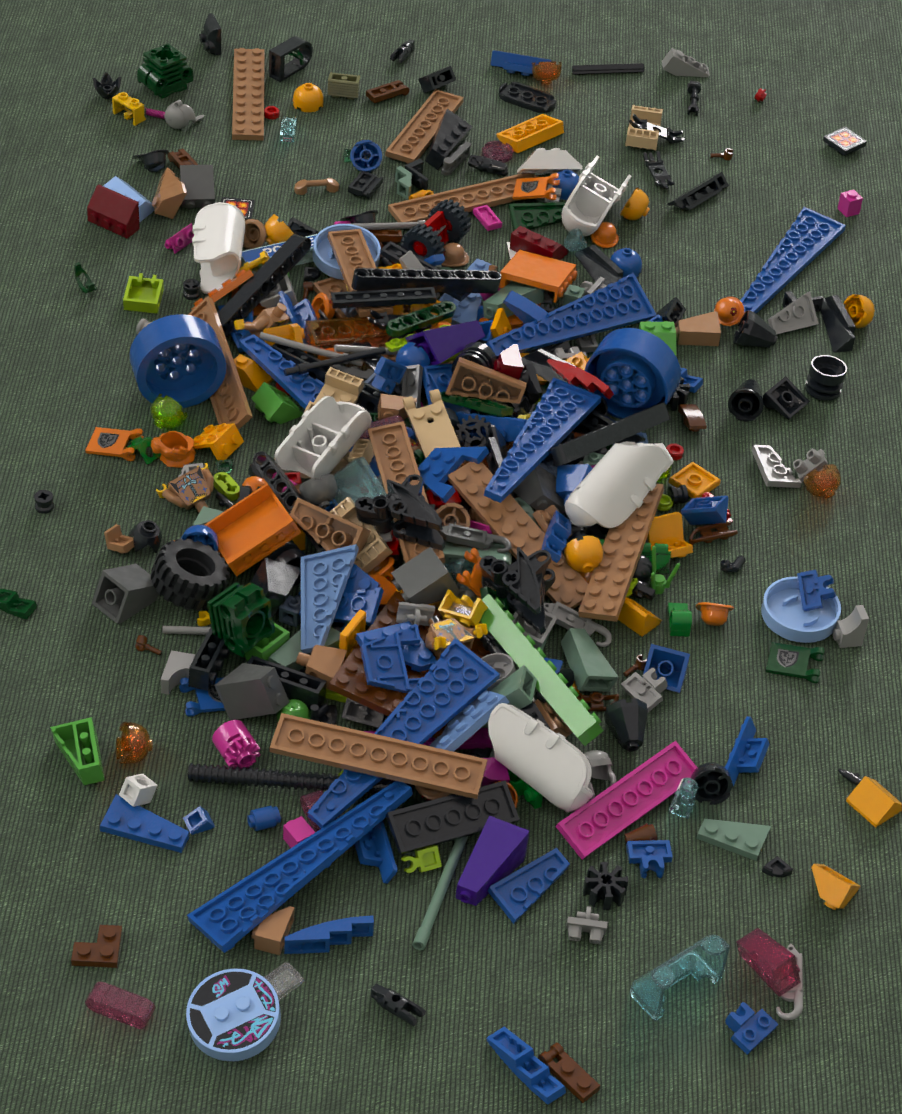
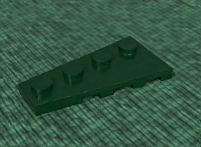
(535, 214)
(485, 406)

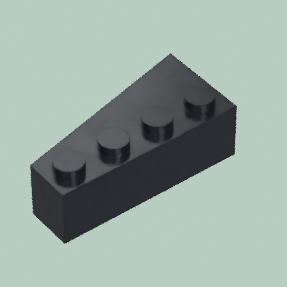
(448, 137)

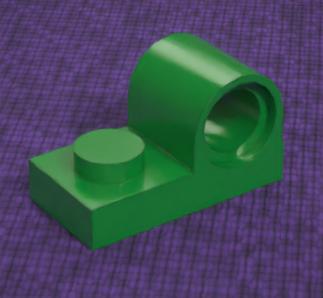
(679, 619)
(523, 788)

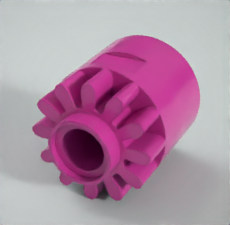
(236, 744)

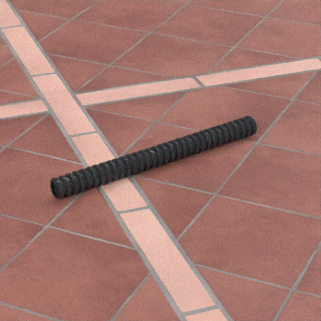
(268, 778)

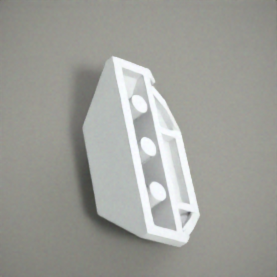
(549, 162)

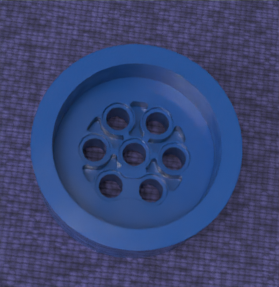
(178, 359)
(636, 369)

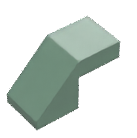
(403, 180)

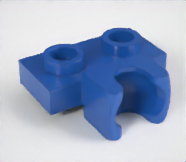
(387, 374)
(814, 589)
(650, 855)
(749, 1028)

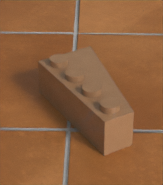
(484, 383)

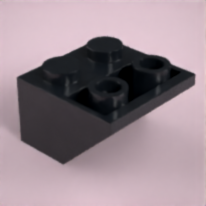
(359, 713)

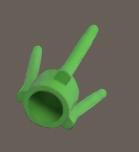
(658, 581)

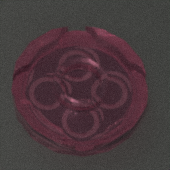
(498, 151)

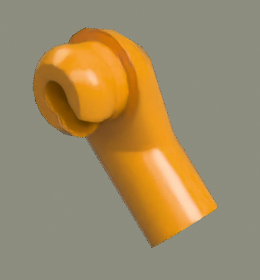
(421, 193)

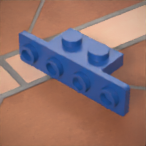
(515, 62)
(298, 313)
(747, 751)
(376, 851)

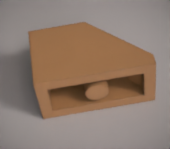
(391, 406)
(271, 932)

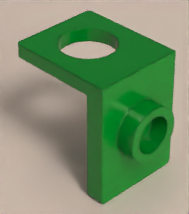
(141, 444)

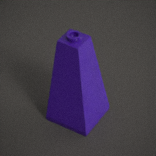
(446, 341)
(494, 857)

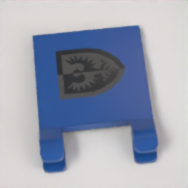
(207, 700)

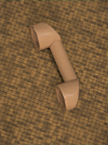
(301, 186)

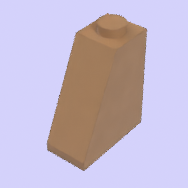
(699, 330)

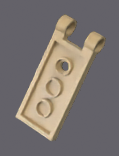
(435, 434)

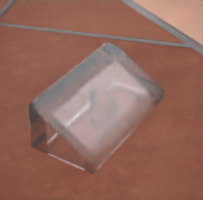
(284, 979)

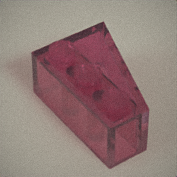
(770, 961)

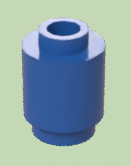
(264, 818)

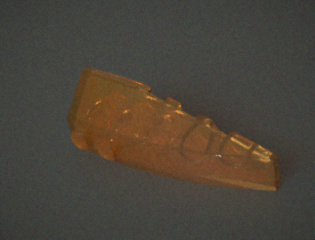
(341, 331)

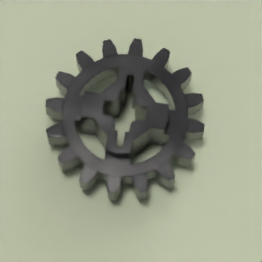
(477, 428)

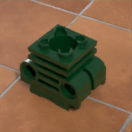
(165, 71)
(241, 617)

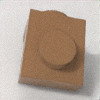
(118, 542)

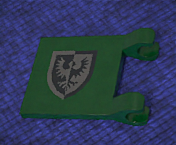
(793, 661)

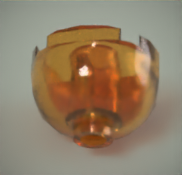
(546, 71)
(823, 482)
(133, 743)

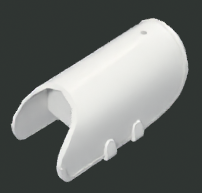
(590, 201)
(218, 243)
(322, 437)
(616, 485)
(540, 757)

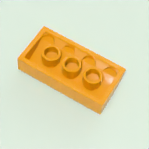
(531, 132)

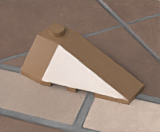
(169, 194)
(328, 528)

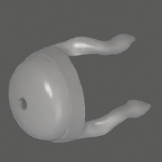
(178, 115)
(600, 767)

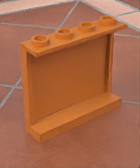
(539, 272)
(253, 529)

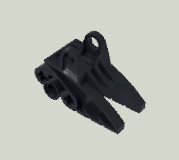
(407, 505)
(521, 581)

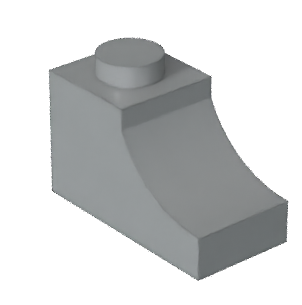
(852, 629)
(175, 669)

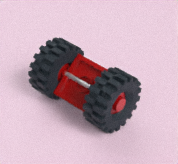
(445, 224)

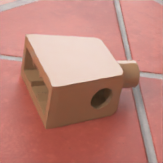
(322, 662)

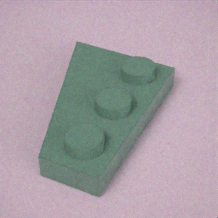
(735, 836)

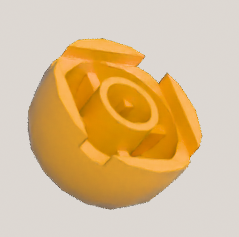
(308, 98)
(636, 205)
(276, 231)
(859, 309)
(584, 554)

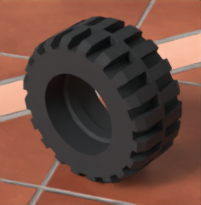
(189, 573)

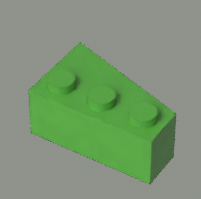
(81, 749)

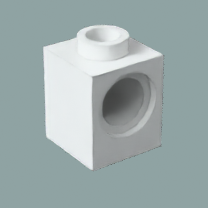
(138, 790)

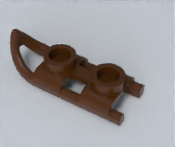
(708, 536)
(596, 700)

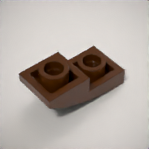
(692, 417)

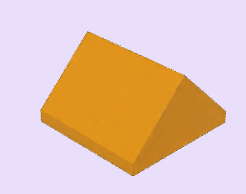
(637, 617)
(874, 802)

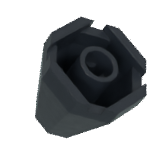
(754, 332)
(627, 722)

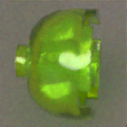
(167, 412)

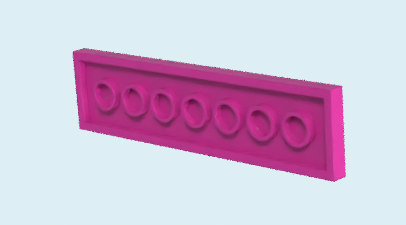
(626, 800)

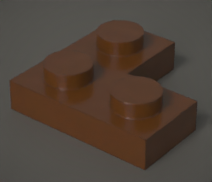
(100, 954)

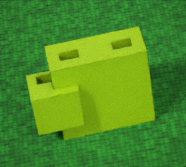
(143, 294)

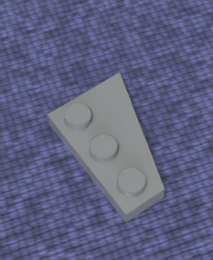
(795, 315)
(772, 469)

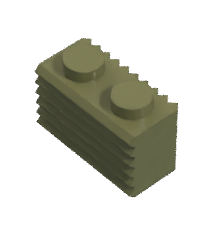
(344, 85)

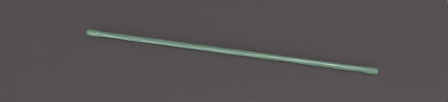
(425, 929)

